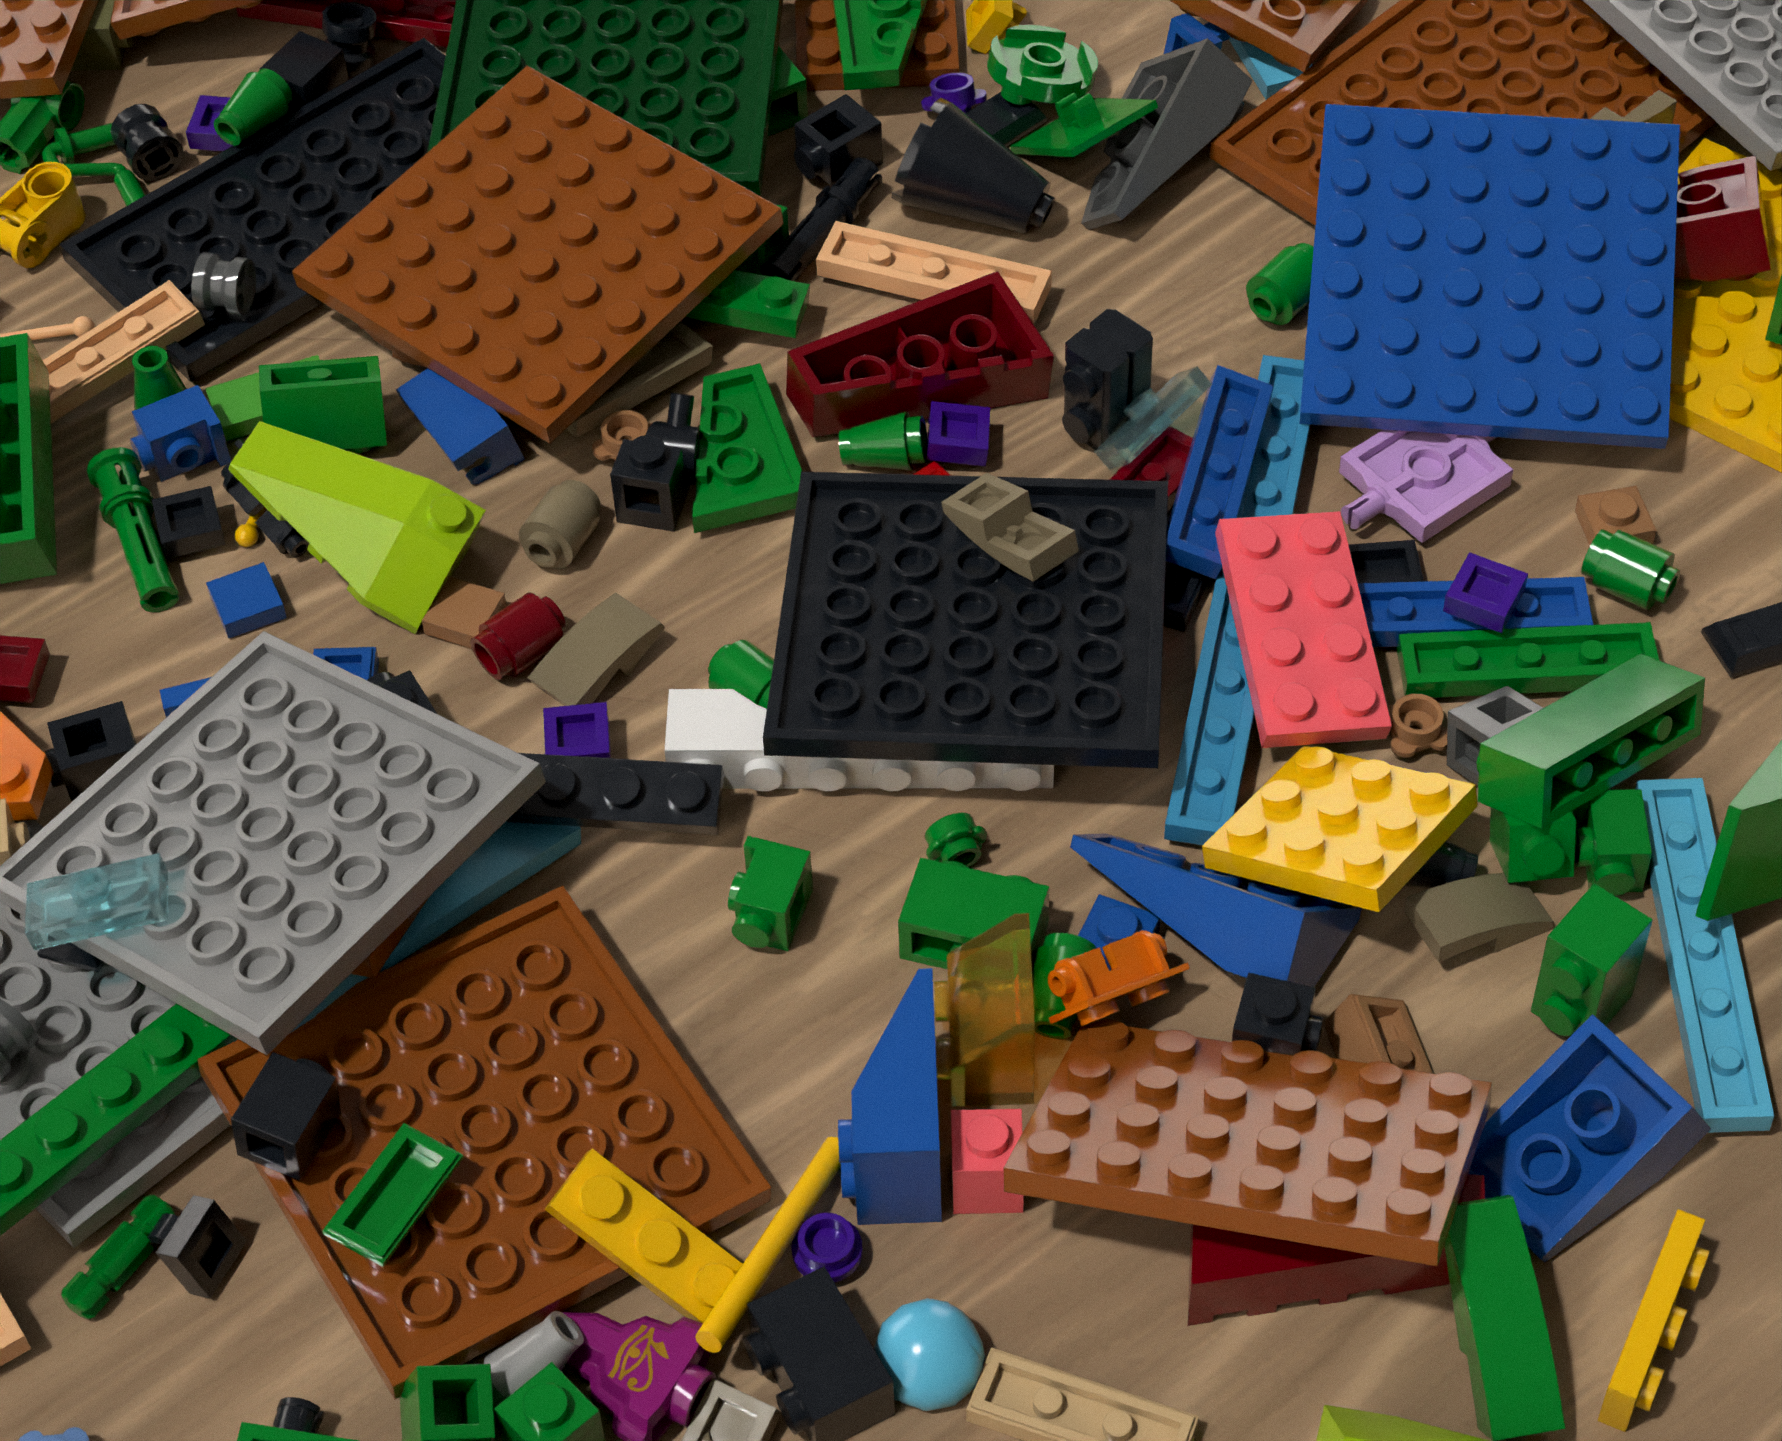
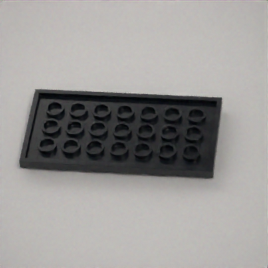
(268, 203)

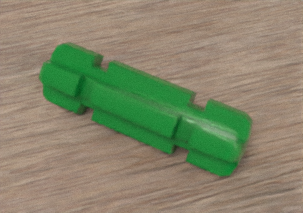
(115, 1259)

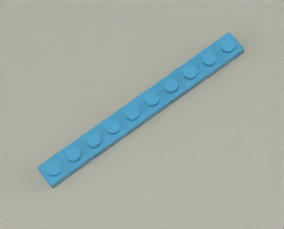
(1221, 705)

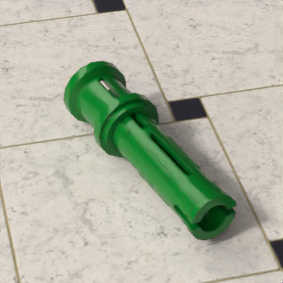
(129, 510)

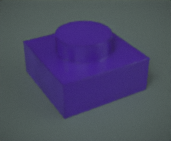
(201, 128)
(958, 433)
(1485, 592)
(577, 730)

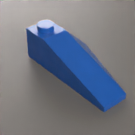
(1233, 924)

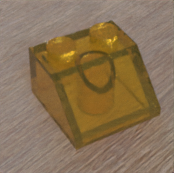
(989, 1018)

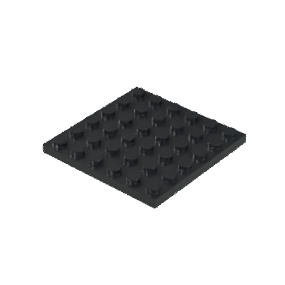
(935, 651)

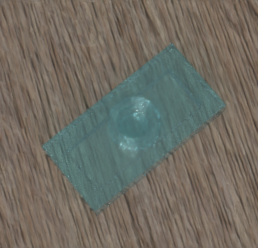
(1151, 416)
(96, 901)

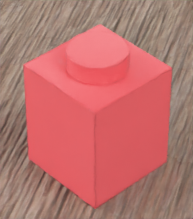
(979, 1152)

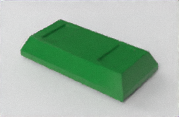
(393, 1194)

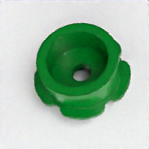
(955, 839)

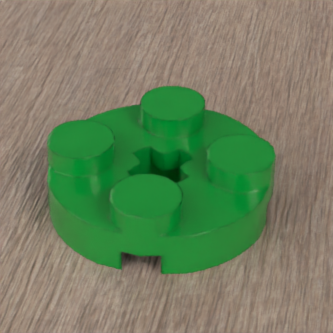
(1040, 65)

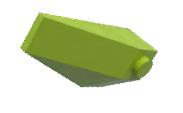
(372, 522)

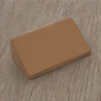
(1376, 1030)

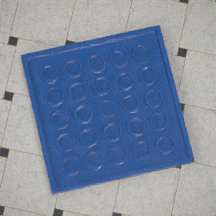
(1493, 276)

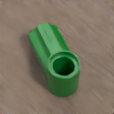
(32, 124)

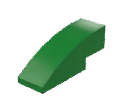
(1501, 1321)

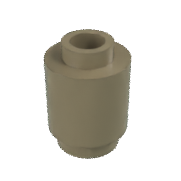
(560, 524)

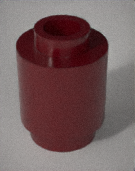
(518, 635)

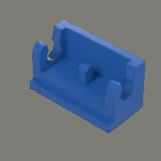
(461, 425)

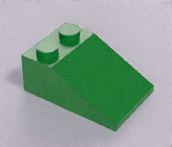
(1749, 848)

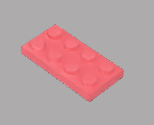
(1302, 630)

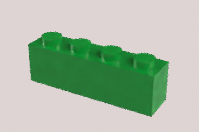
(1590, 740)

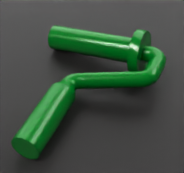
(86, 141)

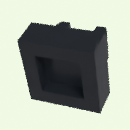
(198, 1245)

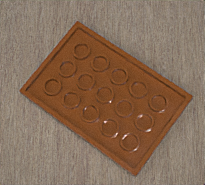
(1254, 1140)

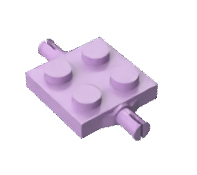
(1421, 479)

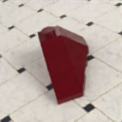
(1721, 223)

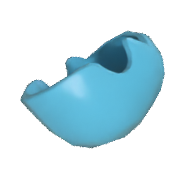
(930, 1354)

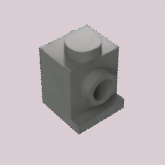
(1479, 721)

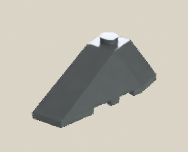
(1196, 99)

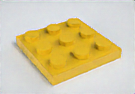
(1340, 827)

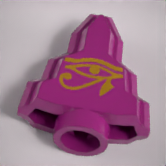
(642, 1372)

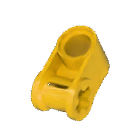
(39, 213)

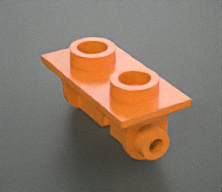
(1092, 990)

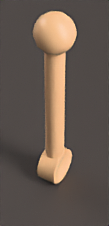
(79, 327)

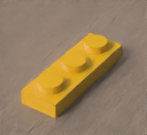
(644, 1236)
(1656, 1322)

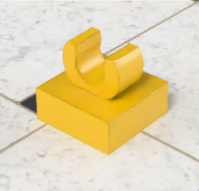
(991, 18)

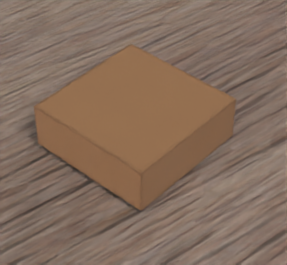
(461, 610)

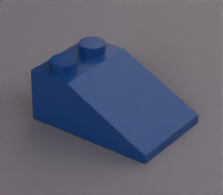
(893, 1138)
(1583, 1138)

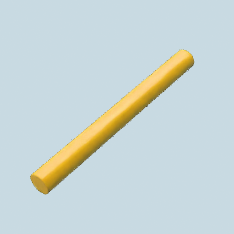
(770, 1247)

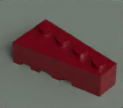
(948, 348)
(1259, 1272)

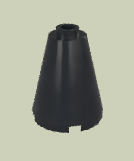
(970, 175)

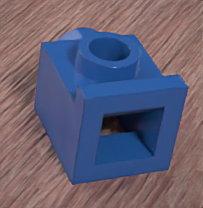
(178, 434)

